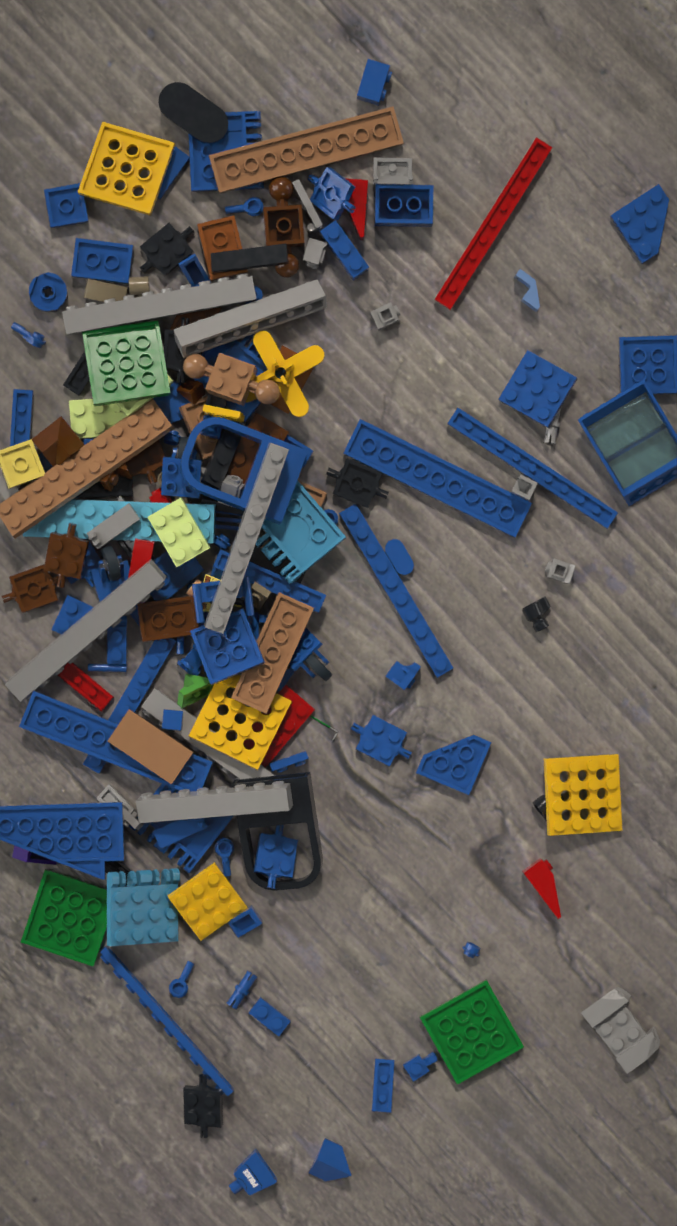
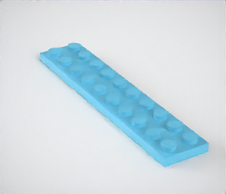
(90, 513)

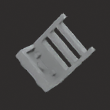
(392, 171)

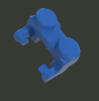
(191, 662)

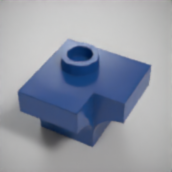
(403, 675)

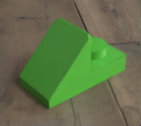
(194, 689)

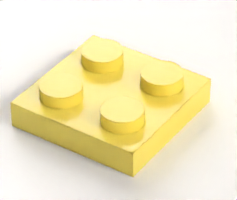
(20, 464)

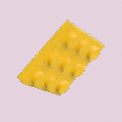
(207, 901)

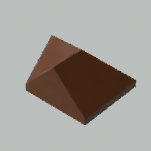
(58, 442)

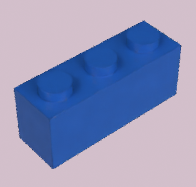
(344, 250)

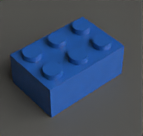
(404, 205)

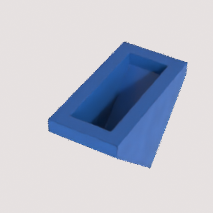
(193, 271)
(245, 921)

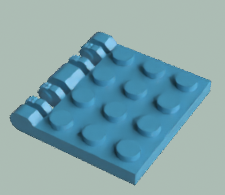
(302, 536)
(142, 908)

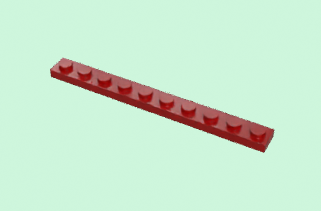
(493, 223)

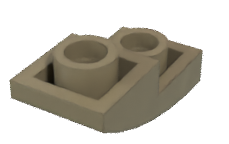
(102, 291)

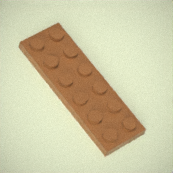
(277, 644)

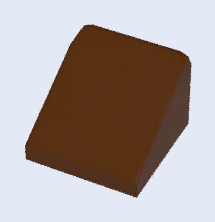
(191, 390)

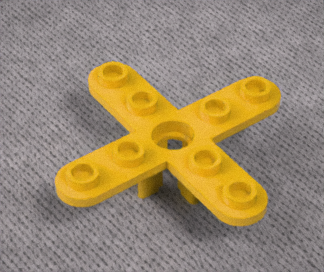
(294, 367)

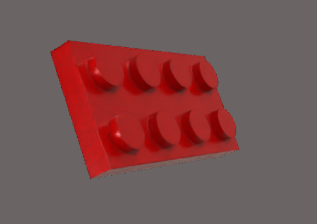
(295, 716)

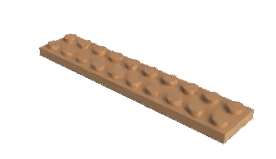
(306, 149)
(84, 468)

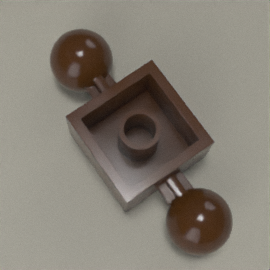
(284, 224)

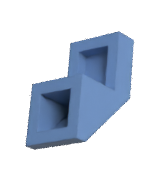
(531, 297)

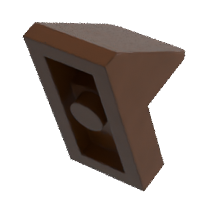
(112, 478)

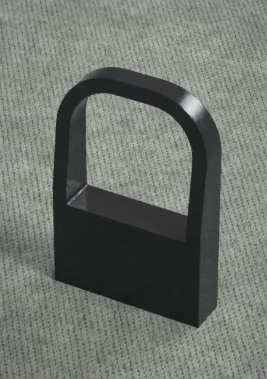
(301, 812)

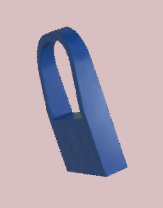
(286, 481)

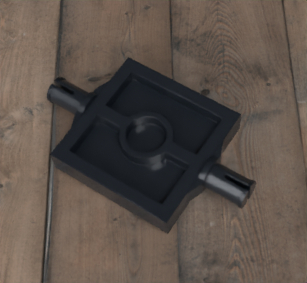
(166, 249)
(172, 354)
(357, 483)
(203, 1106)

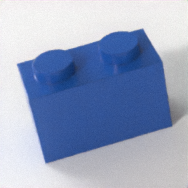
(373, 82)

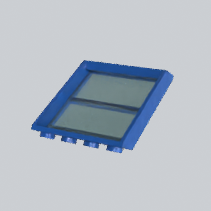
(633, 442)

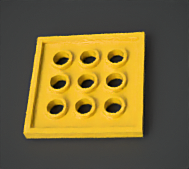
(125, 198)
(236, 749)
(554, 787)

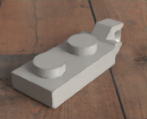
(110, 794)

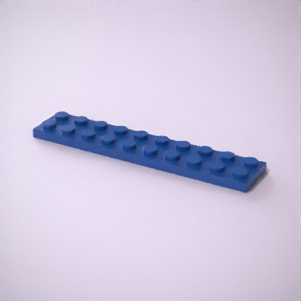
(437, 478)
(91, 735)

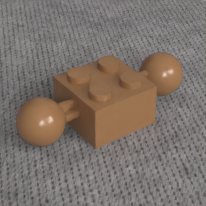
(231, 379)

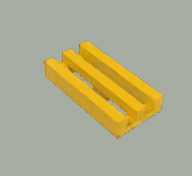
(231, 415)

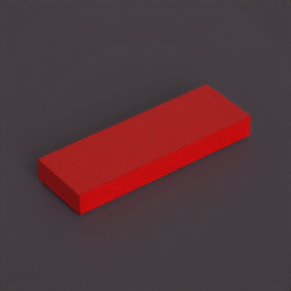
(86, 686)

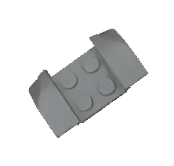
(621, 1029)

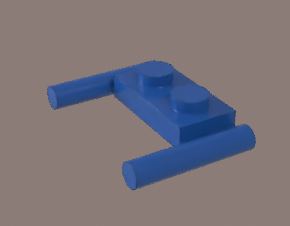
(206, 591)
(115, 649)

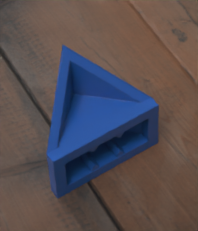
(330, 1162)

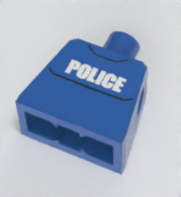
(253, 1175)

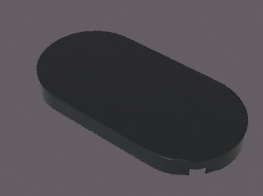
(193, 112)

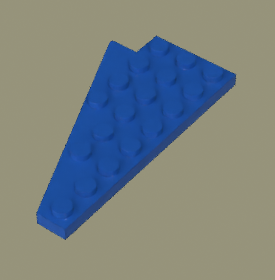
(67, 833)

